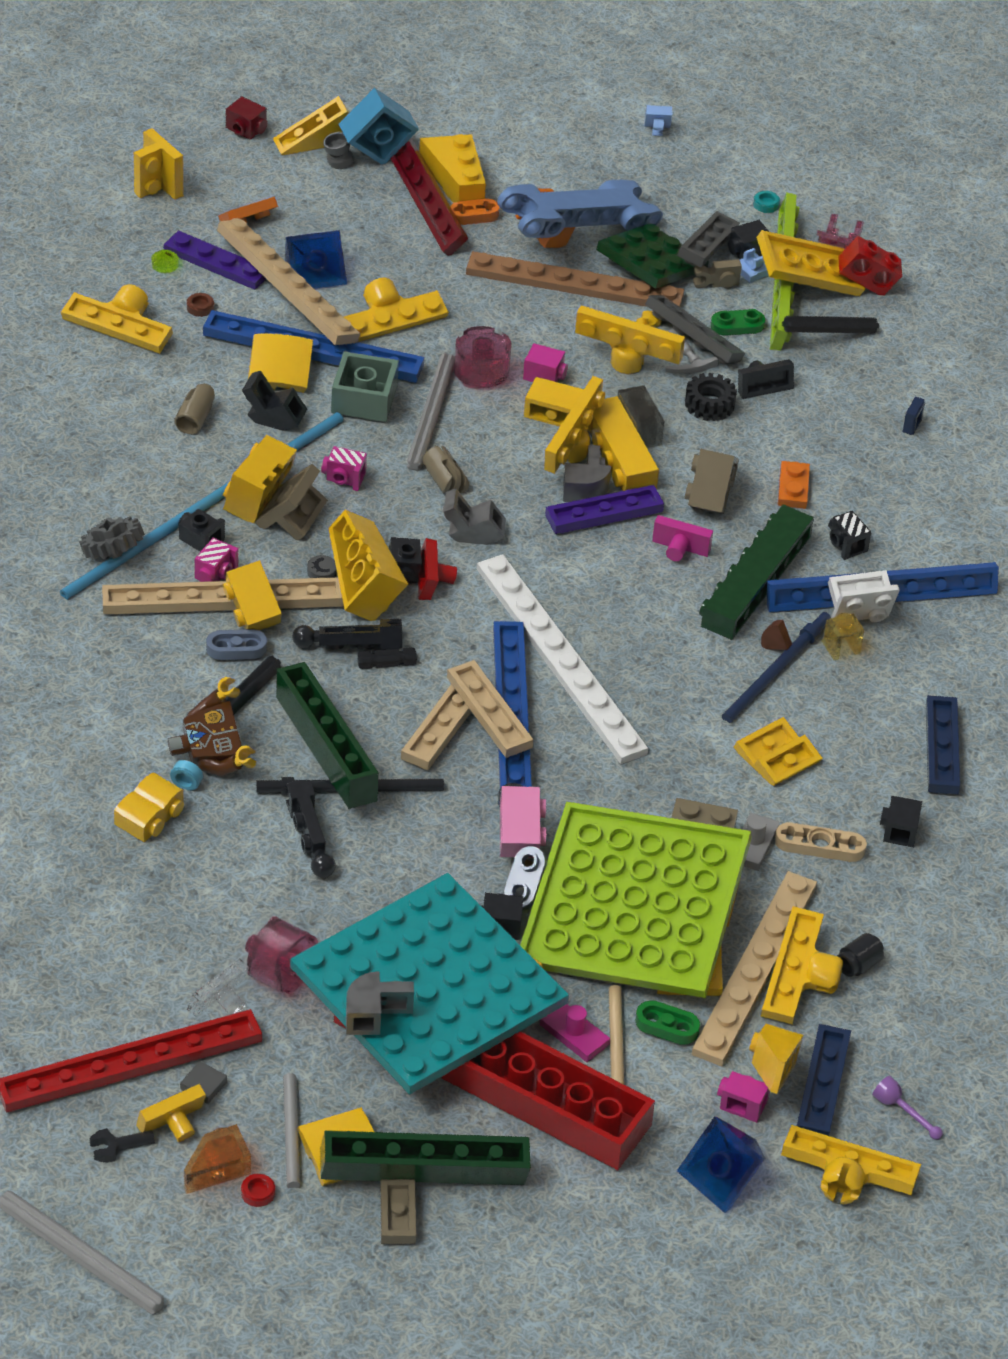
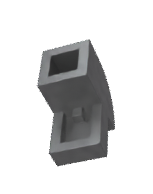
(587, 479)
(473, 524)
(370, 998)

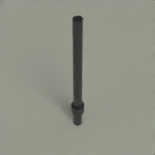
(384, 785)

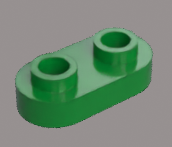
(738, 322)
(668, 1022)

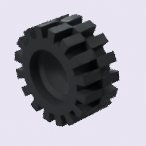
(709, 407)

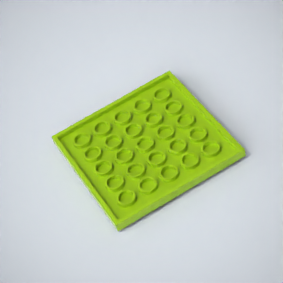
(636, 898)

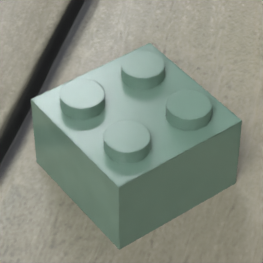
(365, 386)

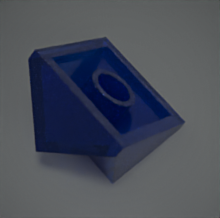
(317, 258)
(722, 1163)

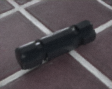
(387, 658)

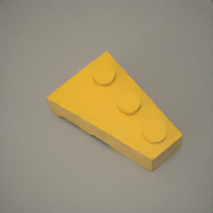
(454, 166)
(258, 478)

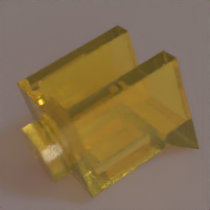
(843, 627)

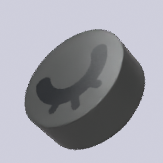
(321, 567)

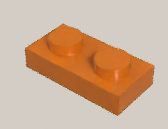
(258, 209)
(793, 484)

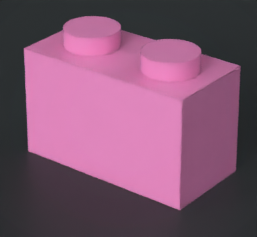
(520, 819)

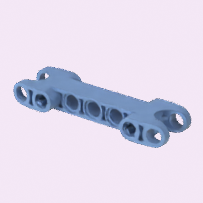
(551, 212)

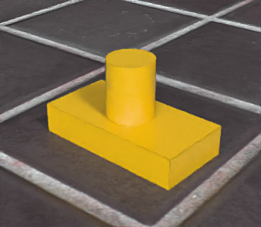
(173, 1112)

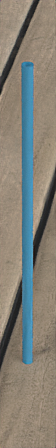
(172, 524)

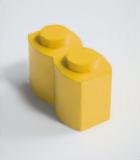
(149, 807)

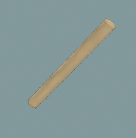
(616, 1033)

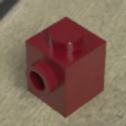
(246, 118)

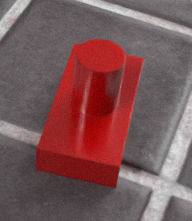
(432, 571)

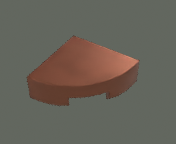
(776, 636)

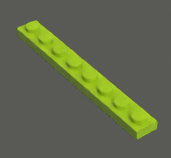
(782, 293)

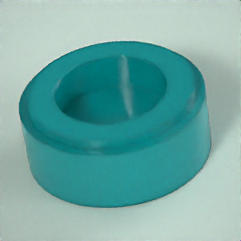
(766, 201)

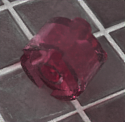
(482, 357)
(271, 954)

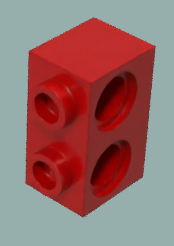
(870, 266)

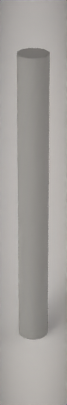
(291, 1130)

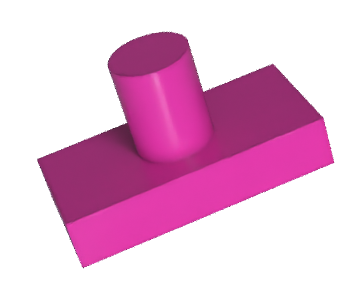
(681, 537)
(575, 1031)

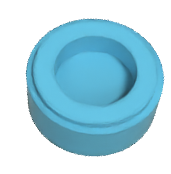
(186, 775)

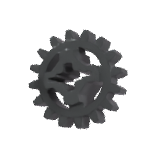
(111, 538)

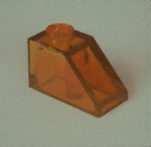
(217, 1159)

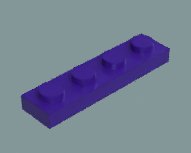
(214, 259)
(604, 509)

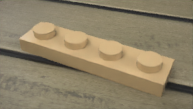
(490, 708)
(436, 730)

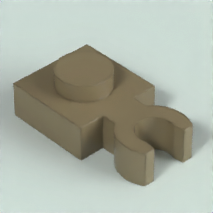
(722, 274)

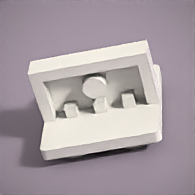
(863, 594)

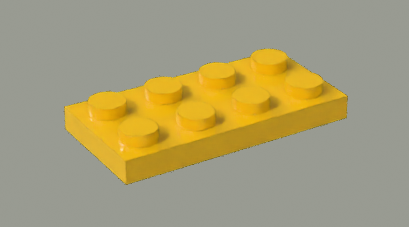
(805, 263)

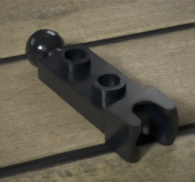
(363, 636)
(302, 810)

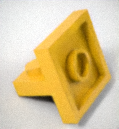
(157, 167)

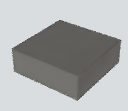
(208, 1077)

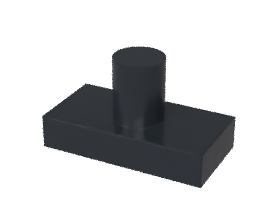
(765, 378)

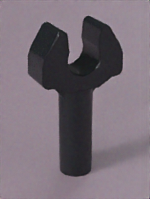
(116, 1144)

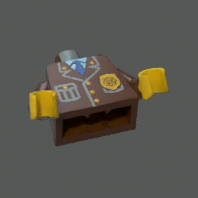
(213, 734)

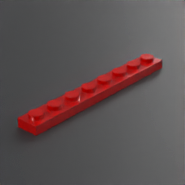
(129, 1060)

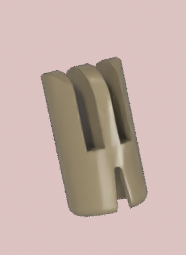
(195, 409)
(445, 470)

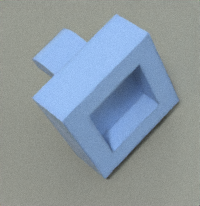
(658, 118)
(753, 266)

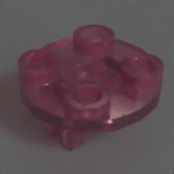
(832, 236)

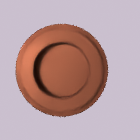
(200, 304)

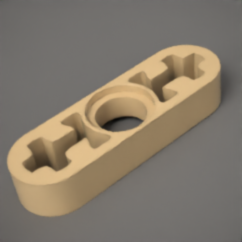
(812, 833)

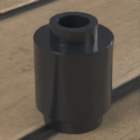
(861, 954)

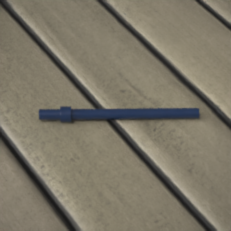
(808, 634)

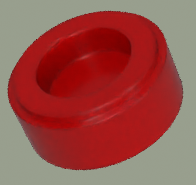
(258, 1190)

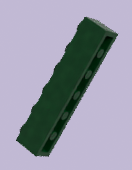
(746, 581)
(327, 735)
(425, 1157)

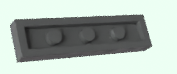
(707, 239)
(688, 325)

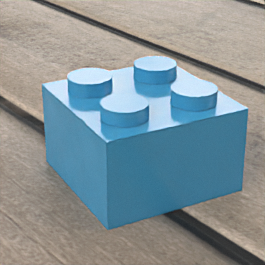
(378, 126)

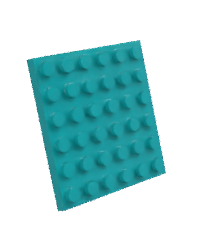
(466, 973)

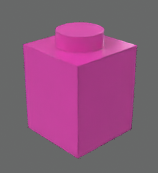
(545, 364)

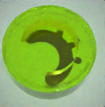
(165, 261)

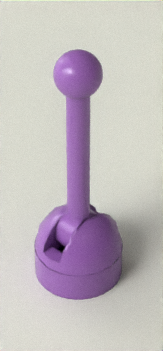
(890, 1092)

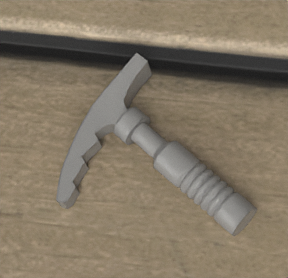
(696, 363)

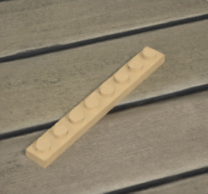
(288, 282)
(211, 596)
(752, 971)

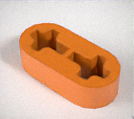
(476, 211)

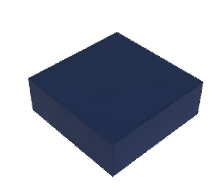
(914, 416)

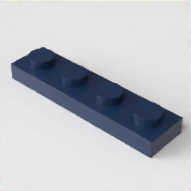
(942, 745)
(824, 1079)

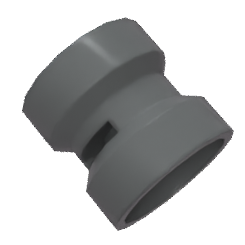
(338, 151)

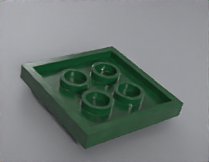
(648, 255)

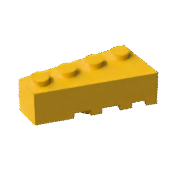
(364, 566)

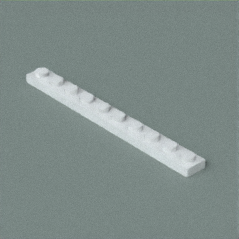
(562, 660)

